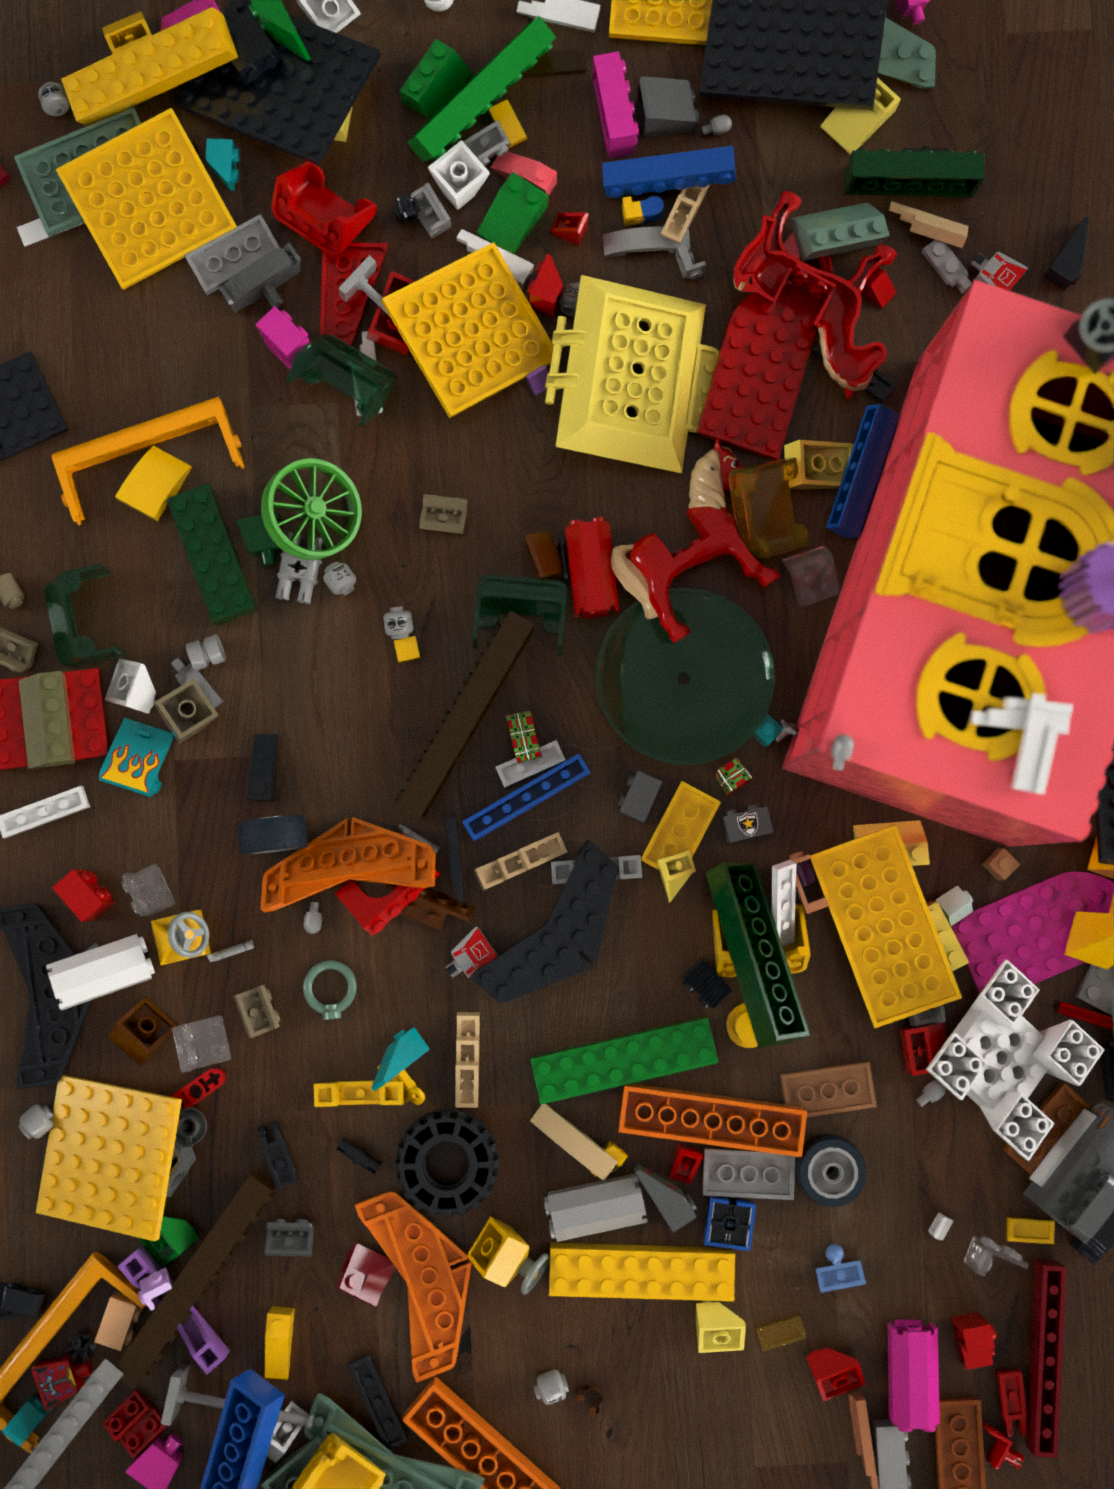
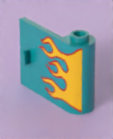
(136, 760)

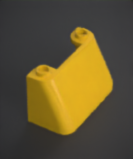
(796, 953)
(339, 1467)

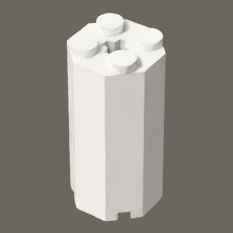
(100, 971)

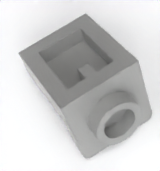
(686, 260)

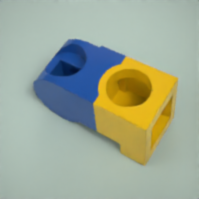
(642, 211)

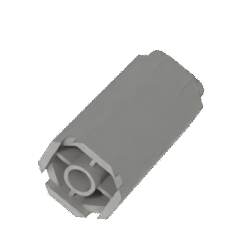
(595, 1207)

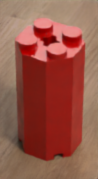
(590, 568)

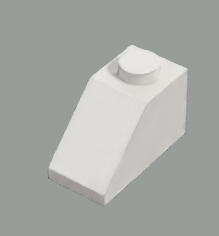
(284, 1434)

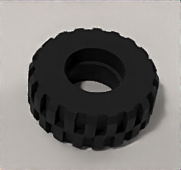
(447, 1197)

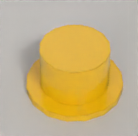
(740, 1027)

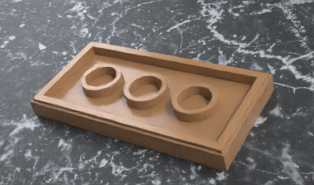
(830, 1089)

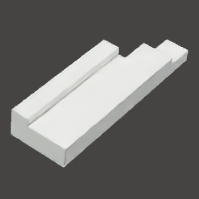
(568, 13)

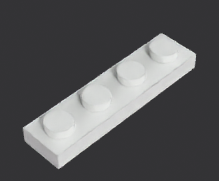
(43, 812)
(784, 900)

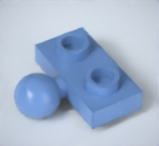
(839, 1275)

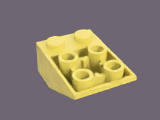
(854, 126)

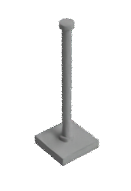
(359, 280)
(178, 1394)

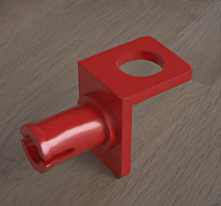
(1001, 1449)

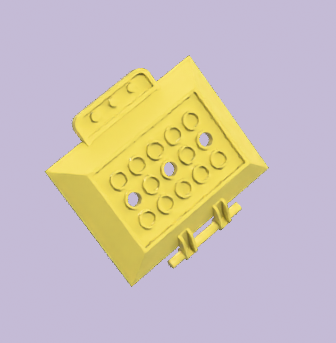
(603, 382)

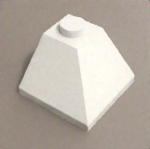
(459, 174)
(131, 686)

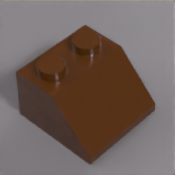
(544, 555)
(142, 1031)

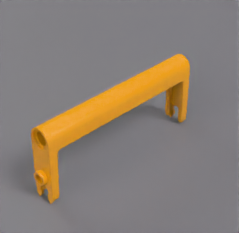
(137, 438)
(52, 1320)

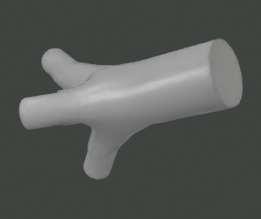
(787, 730)

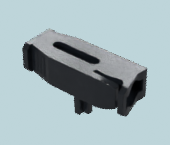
(1098, 1244)

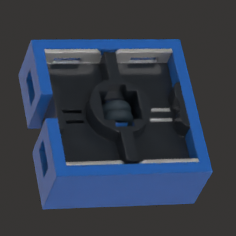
(722, 1230)

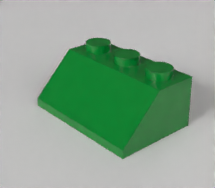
(435, 80)

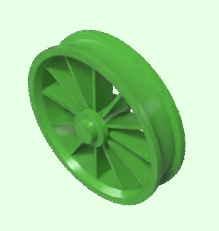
(311, 509)

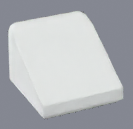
(940, 1226)

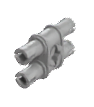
(306, 577)

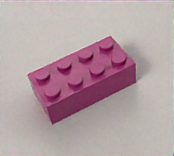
(614, 105)

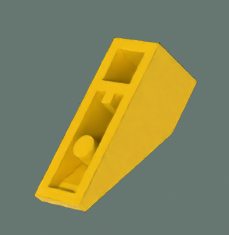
(278, 1342)

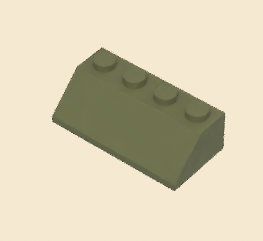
(46, 720)

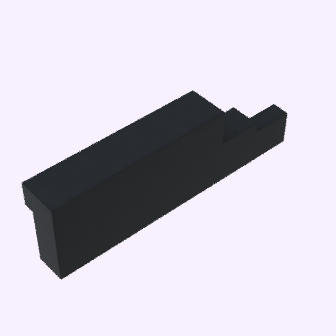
(454, 856)

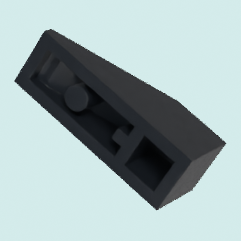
(1070, 259)
(263, 768)

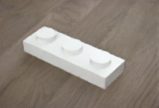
(513, 772)

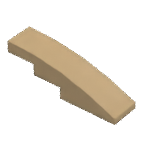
(683, 213)
(520, 861)
(467, 1059)
(574, 1141)

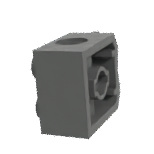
(185, 1138)

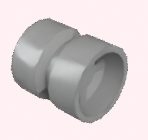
(208, 651)

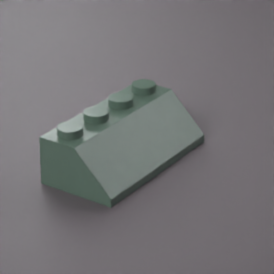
(839, 231)

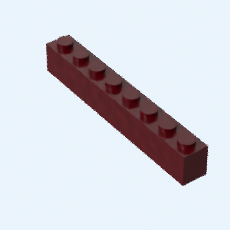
(1046, 1358)

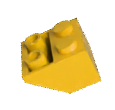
(126, 32)

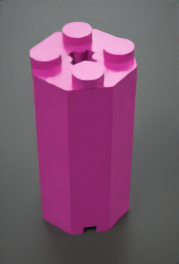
(913, 1375)

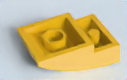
(152, 482)

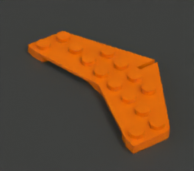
(337, 856)
(434, 1288)

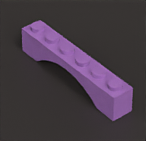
(199, 1337)

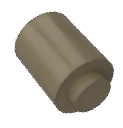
(10, 592)

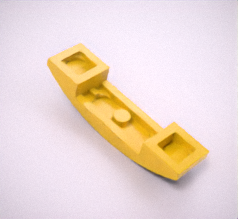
(357, 1093)

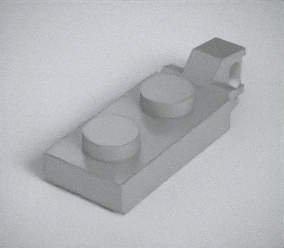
(947, 265)
(187, 673)

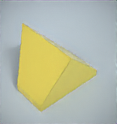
(675, 872)

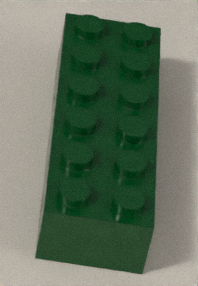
(913, 173)
(212, 554)

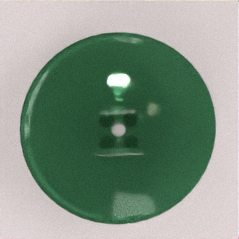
(727, 672)

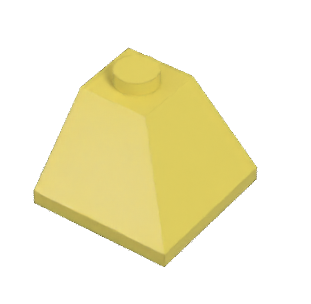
(718, 1328)

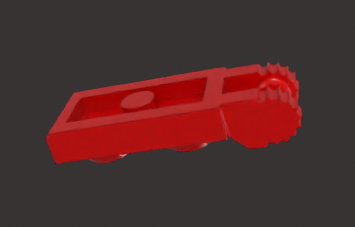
(1012, 1400)

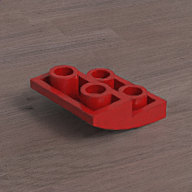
(135, 1424)

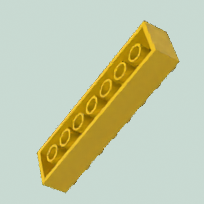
(150, 67)
(642, 1271)

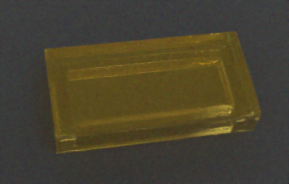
(780, 1332)

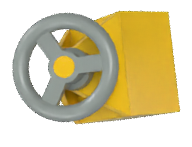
(181, 937)
(503, 1254)

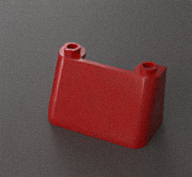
(317, 212)

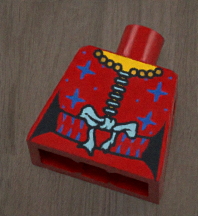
(59, 1379)

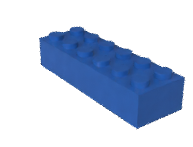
(243, 1433)

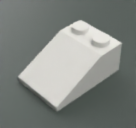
(329, 13)

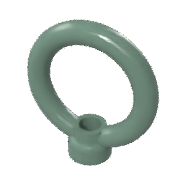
(330, 1011)

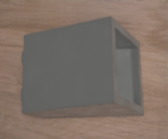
(666, 106)

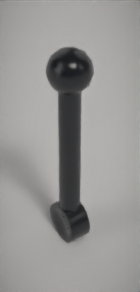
(561, 541)

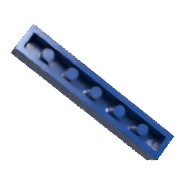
(669, 172)
(862, 471)
(526, 797)

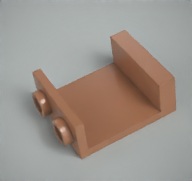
(813, 904)

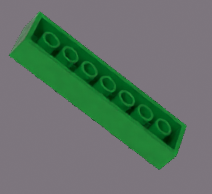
(482, 89)
(623, 1059)

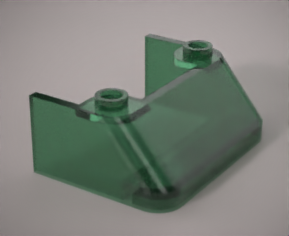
(346, 370)
(523, 597)
(71, 648)

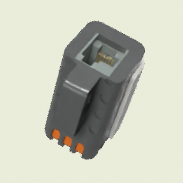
(1078, 1174)

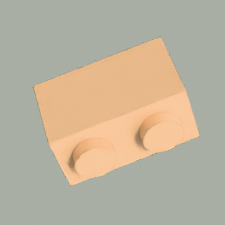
(118, 1322)

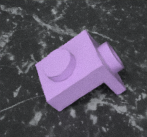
(153, 1286)

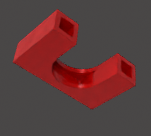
(376, 912)

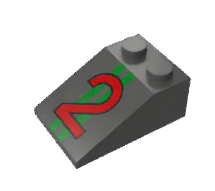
(670, 1200)

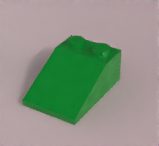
(279, 25)
(513, 213)

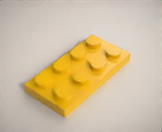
(681, 824)

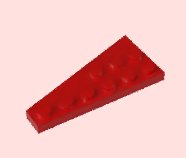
(342, 317)

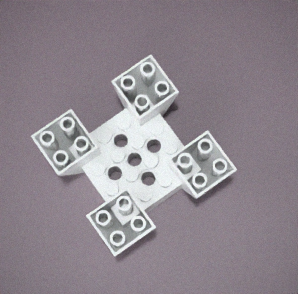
(1013, 1057)

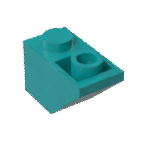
(222, 159)

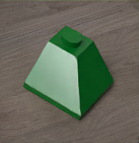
(174, 1239)

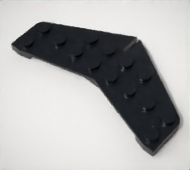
(555, 947)
(49, 1030)

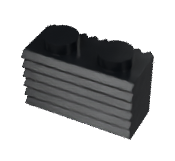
(707, 984)

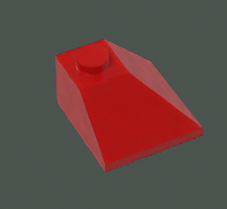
(834, 1372)

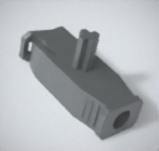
(262, 279)

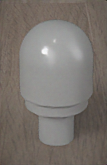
(718, 125)
(841, 750)
(313, 919)
(931, 1092)

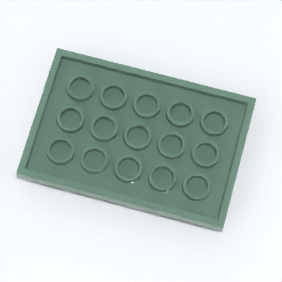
(42, 180)

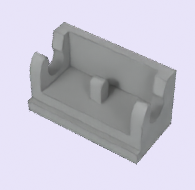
(432, 213)

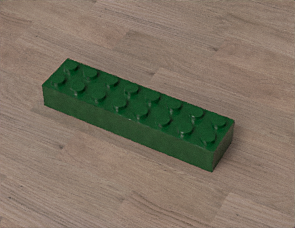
(757, 954)

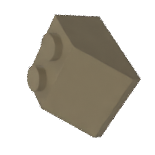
(186, 710)

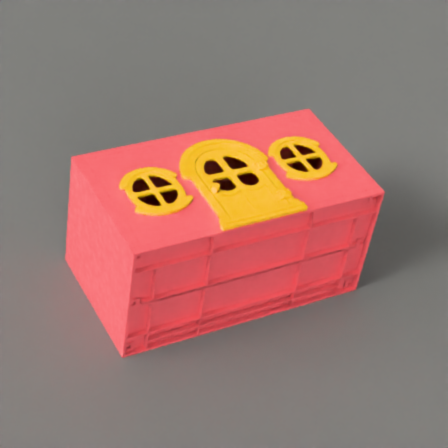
(902, 631)

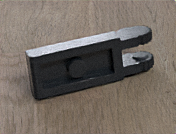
(278, 1157)

